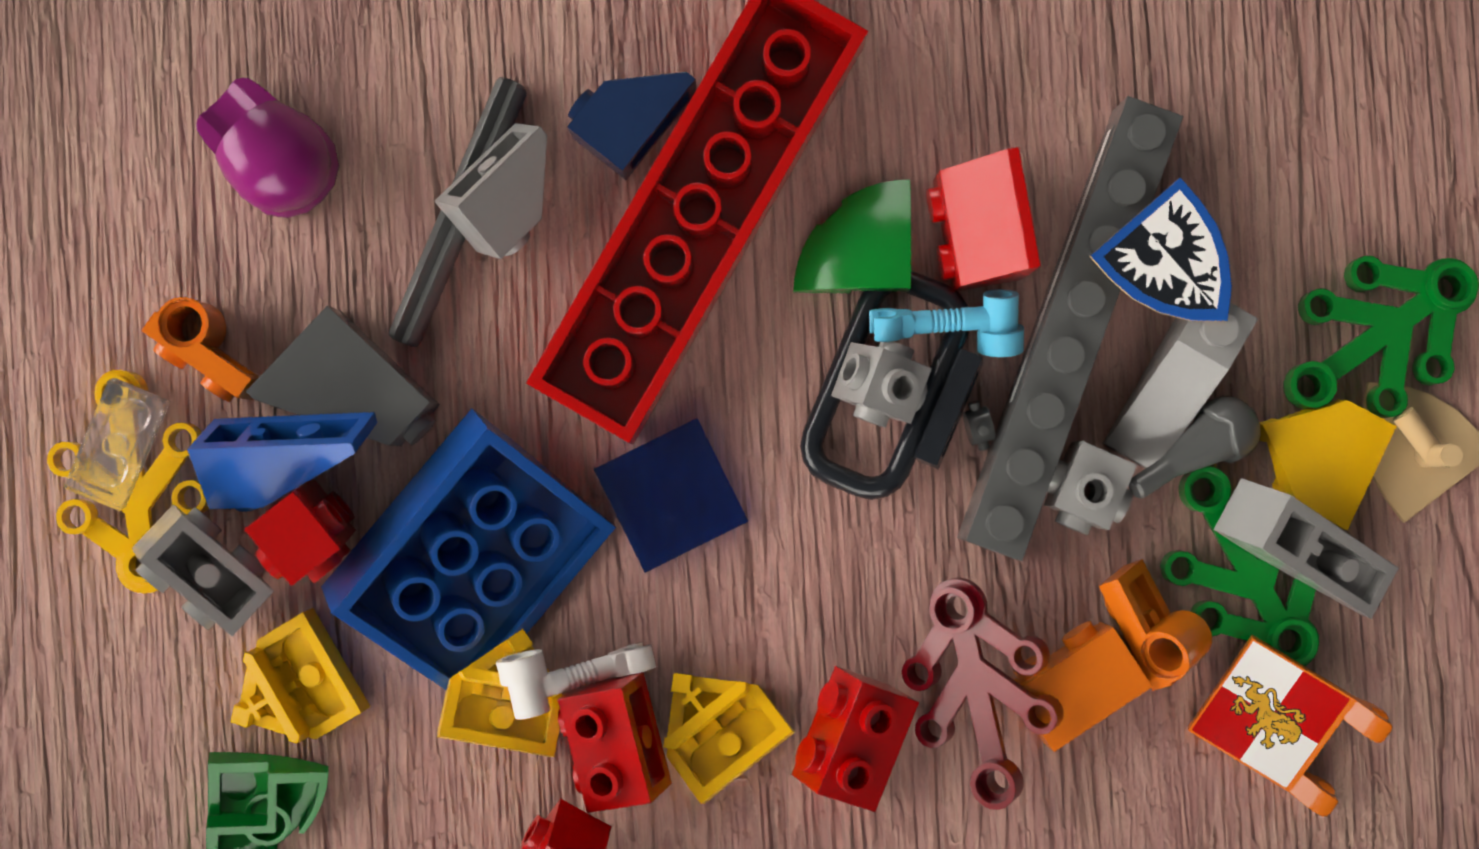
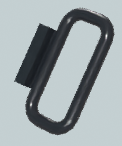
(933, 425)

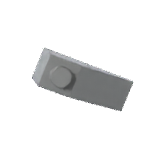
(1177, 384)
(1305, 546)

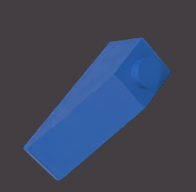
(262, 458)

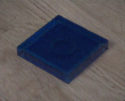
(671, 495)

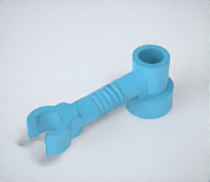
(995, 323)

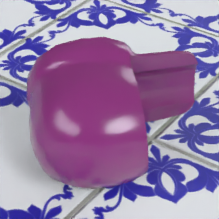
(269, 150)

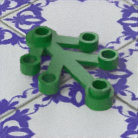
(1389, 328)
(1250, 580)

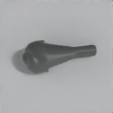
(1221, 431)

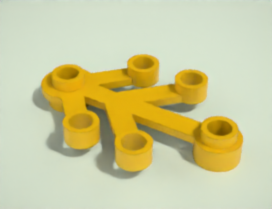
(144, 495)

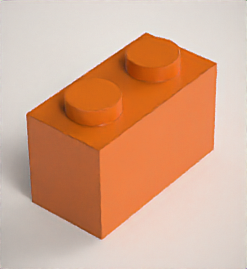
(1089, 679)

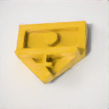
(1327, 456)
(298, 682)
(481, 709)
(719, 731)

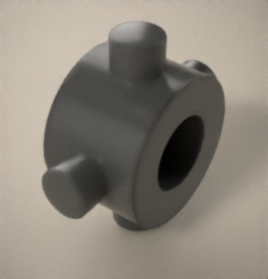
(979, 425)

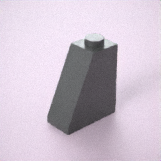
(343, 371)

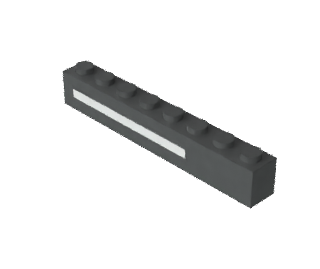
(1066, 332)

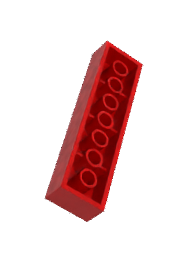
(697, 212)

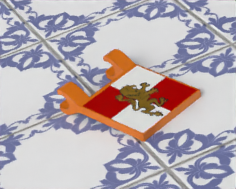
(1279, 719)

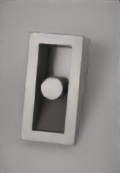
(500, 193)

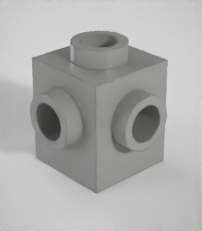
(882, 382)
(1108, 483)

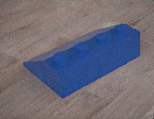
(465, 553)

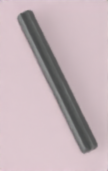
(445, 239)

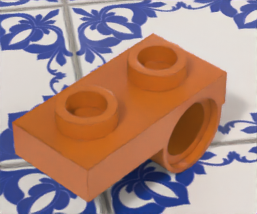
(222, 373)
(1149, 626)

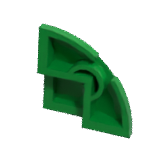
(861, 244)
(260, 798)

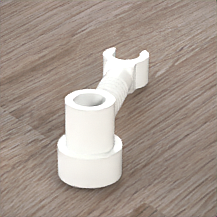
(532, 684)

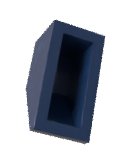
(628, 117)

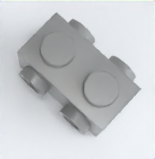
(216, 583)

